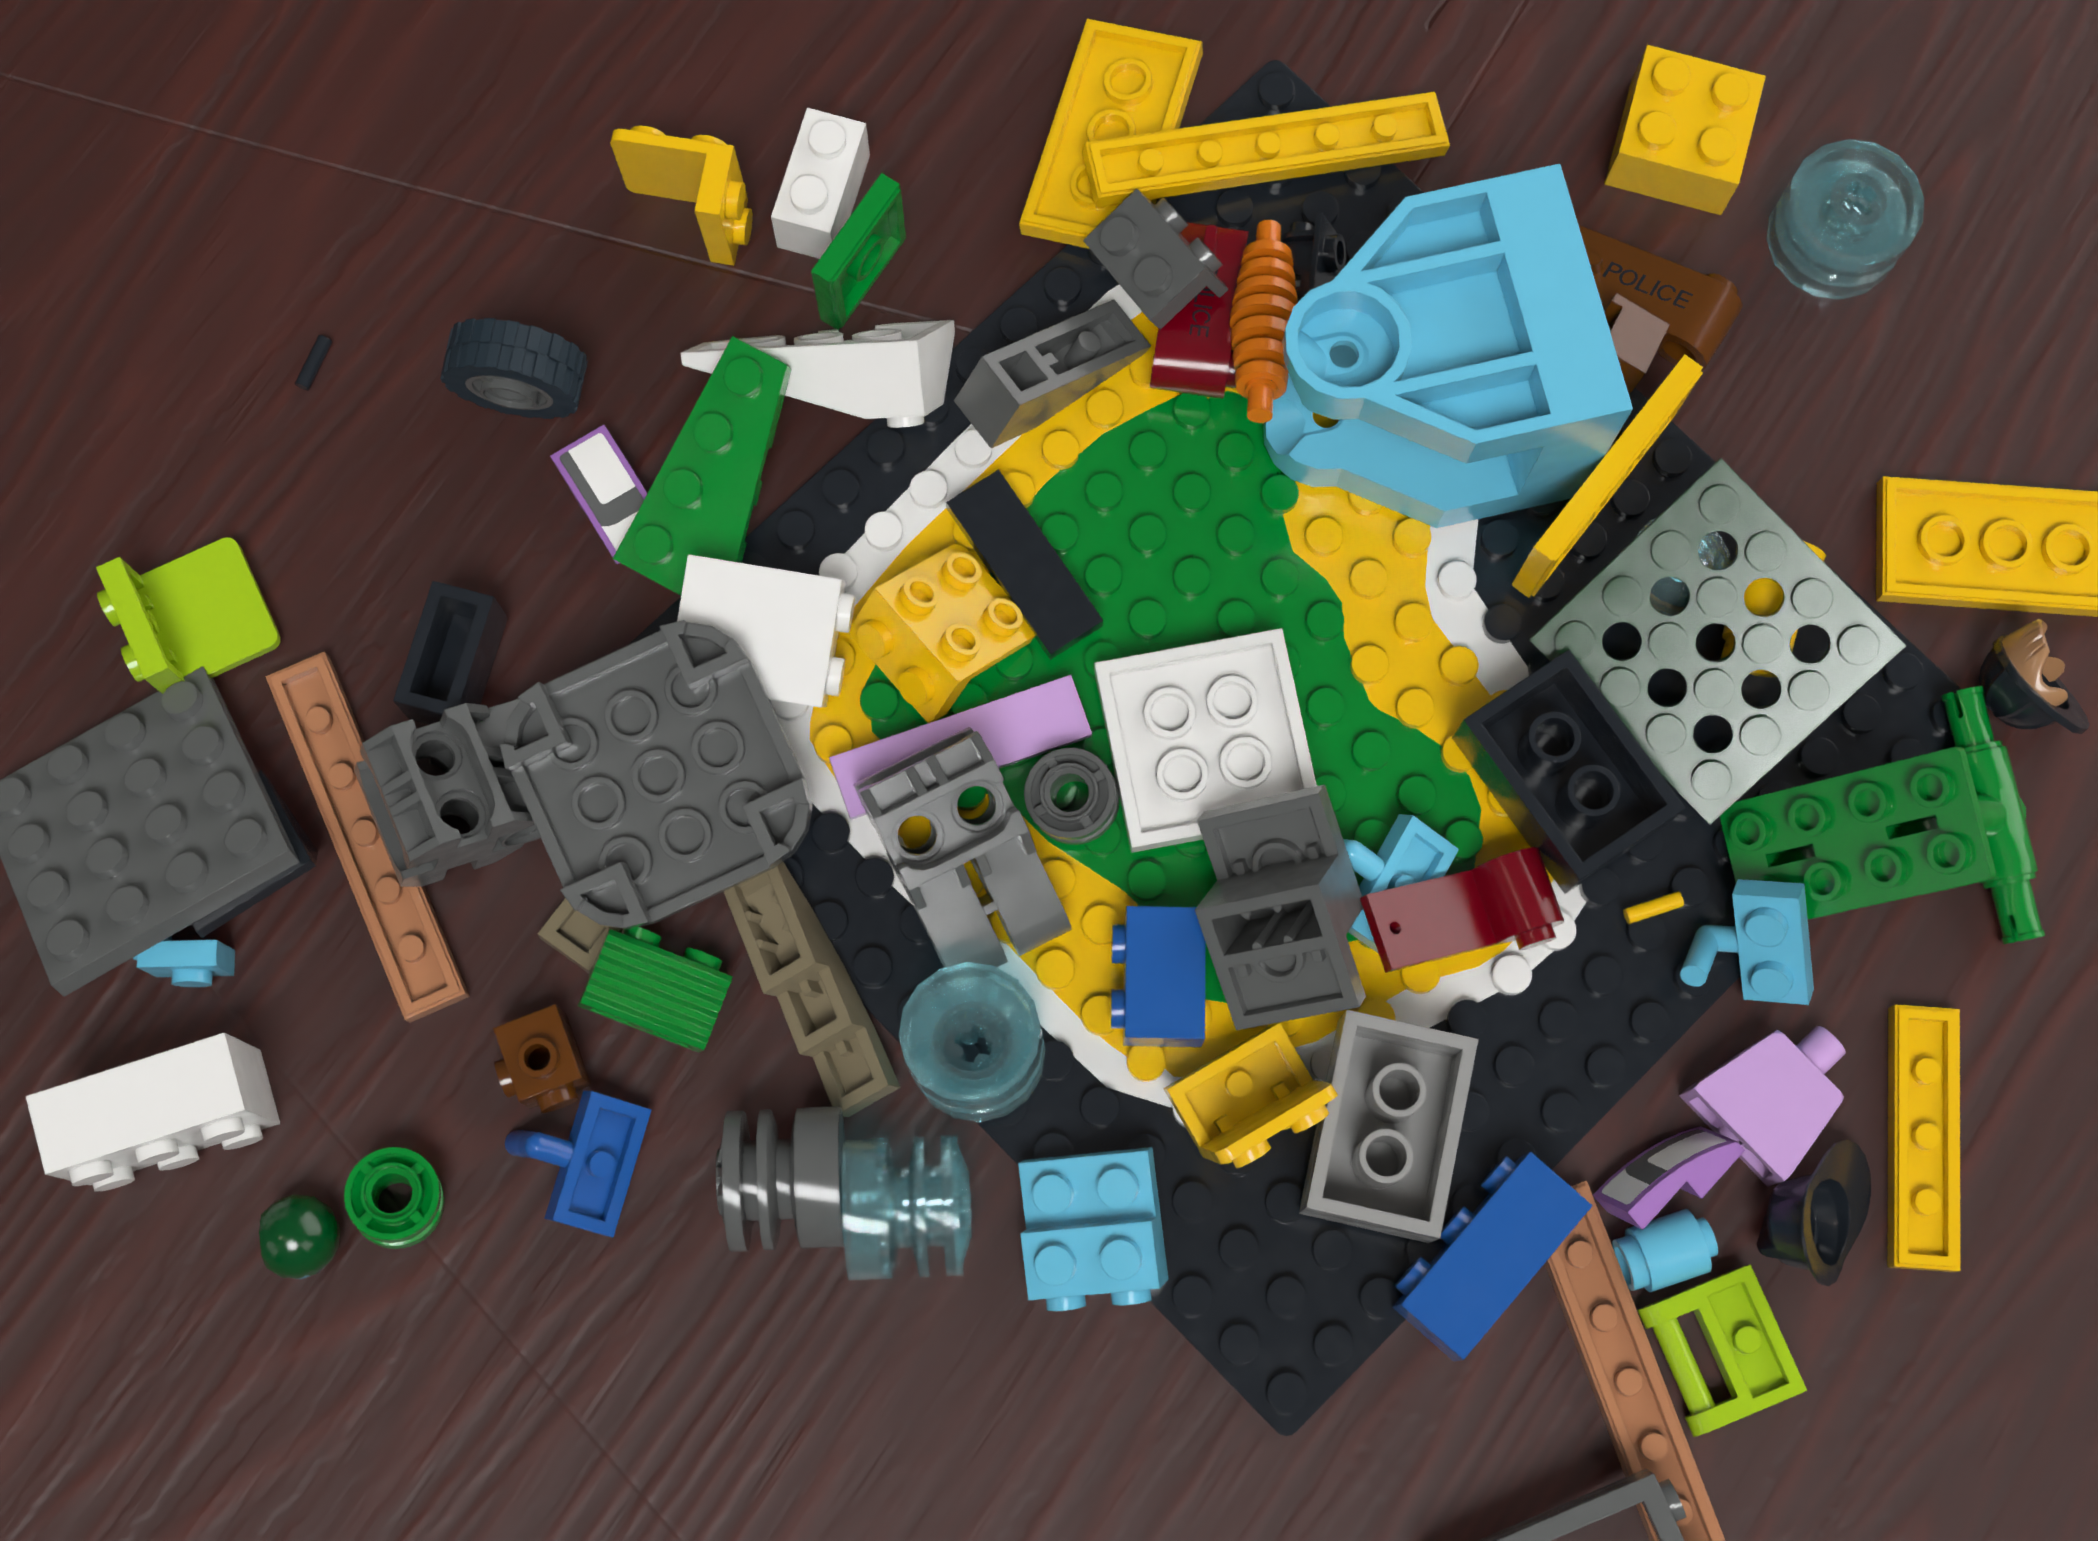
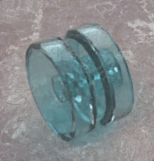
(1845, 219)

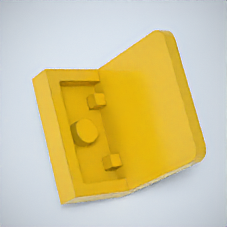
(691, 171)
(939, 628)
(1249, 1097)

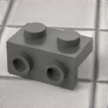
(1152, 258)

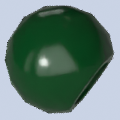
(298, 1236)

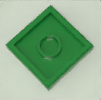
(859, 252)

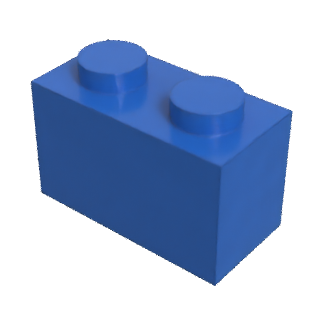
(1162, 977)

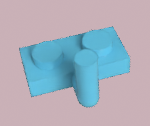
(1406, 857)
(1770, 943)

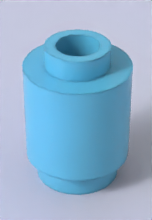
(1666, 1251)

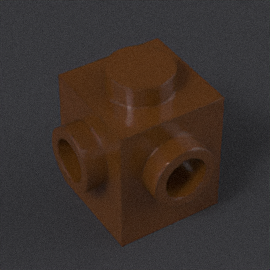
(540, 1060)

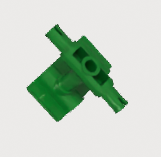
(1900, 829)

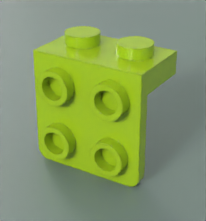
(188, 614)

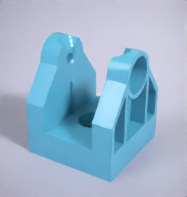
(1455, 359)

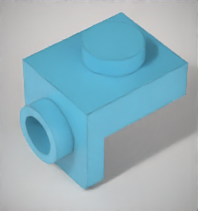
(188, 961)

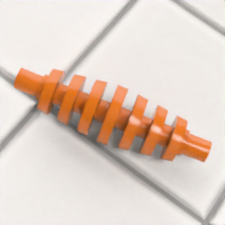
(1259, 319)

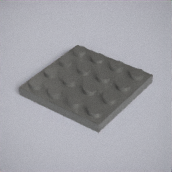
(137, 831)

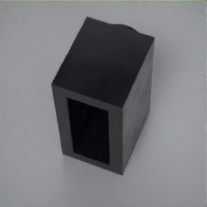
(450, 652)

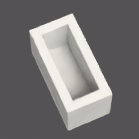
(820, 182)

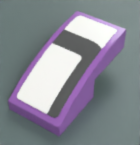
(602, 484)
(1683, 1161)

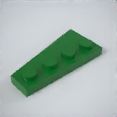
(712, 472)

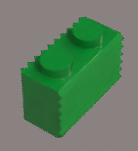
(656, 988)

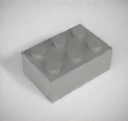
(1393, 1128)

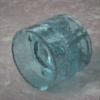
(956, 1009)
(903, 1207)

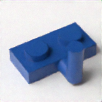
(593, 1162)

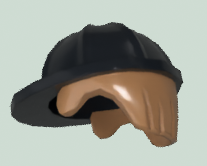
(2024, 683)

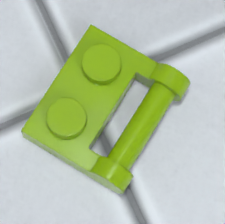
(1742, 1341)

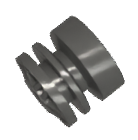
(782, 1178)

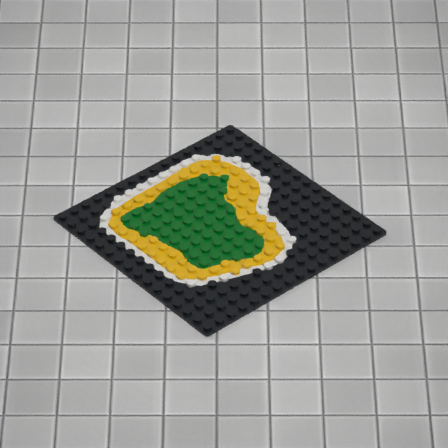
(1390, 645)

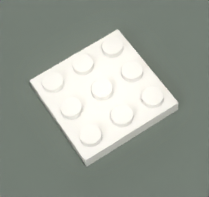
(1201, 732)

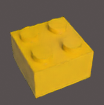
(1685, 130)

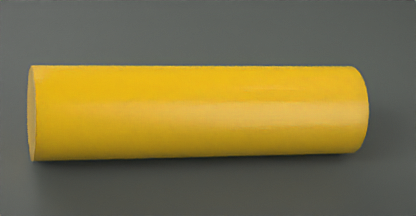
(1653, 907)

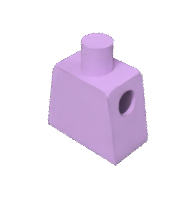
(1772, 1099)

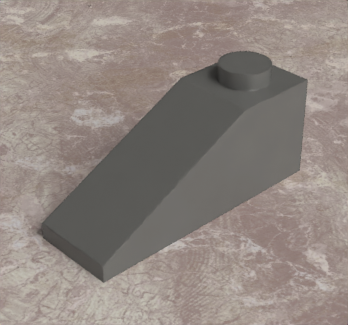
(1047, 372)

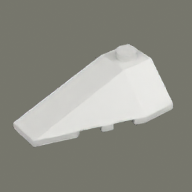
(878, 374)

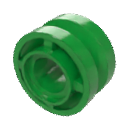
(378, 1172)

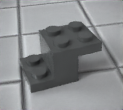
(1280, 908)

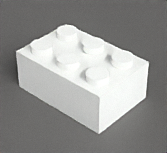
(153, 1112)

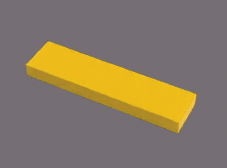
(1923, 1138)

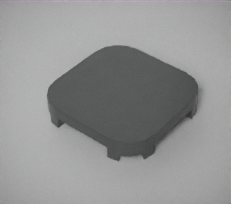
(657, 776)

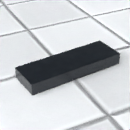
(1024, 564)

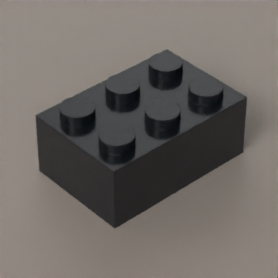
(1567, 771)

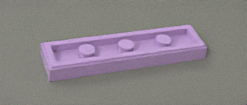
(1010, 727)

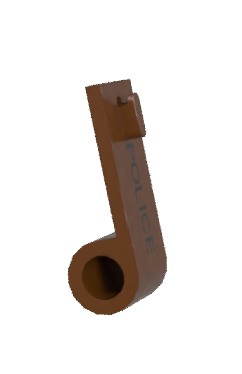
(1693, 303)

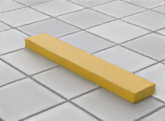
(1266, 148)

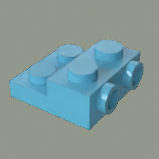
(1092, 1228)

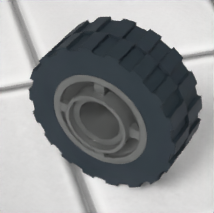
(514, 368)

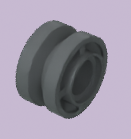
(1059, 769)

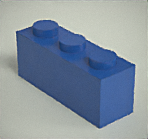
(1489, 1254)

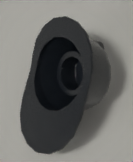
(1820, 1214)

